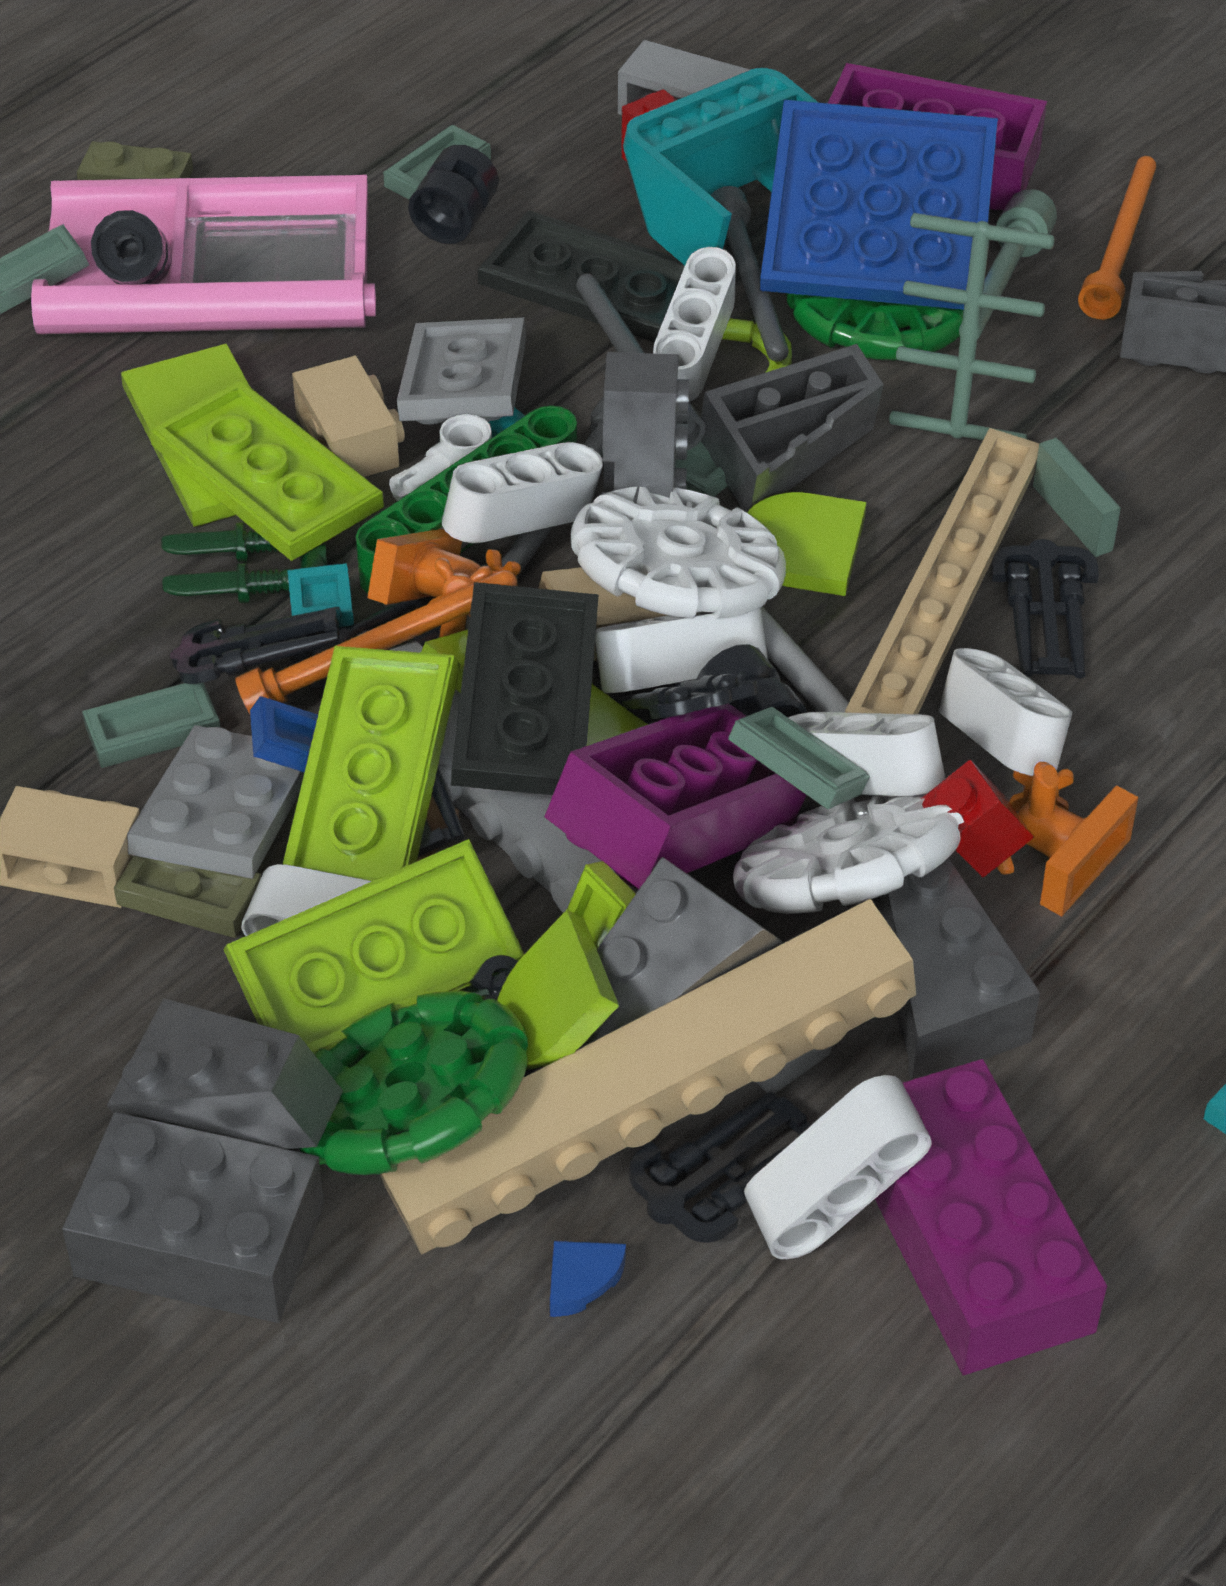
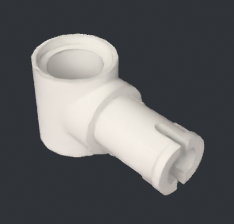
(457, 439)

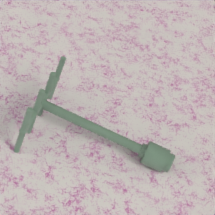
(1021, 232)

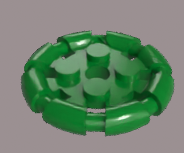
(875, 324)
(419, 1071)

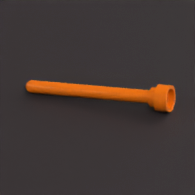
(1104, 290)
(280, 684)

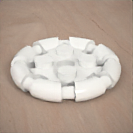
(678, 552)
(846, 853)

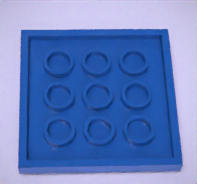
(848, 197)

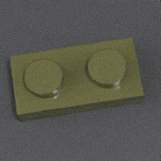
(119, 161)
(186, 894)

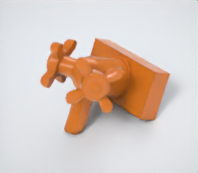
(428, 566)
(1075, 845)

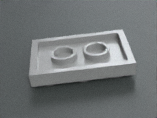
(462, 370)
(215, 806)

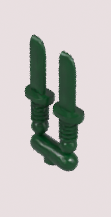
(231, 581)

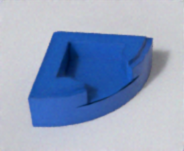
(583, 1274)

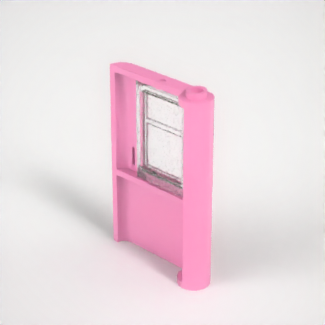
(240, 253)

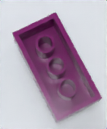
(1018, 123)
(670, 795)
(988, 1229)

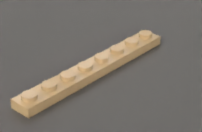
(947, 578)

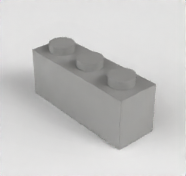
(671, 69)

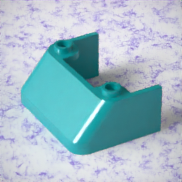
(701, 145)

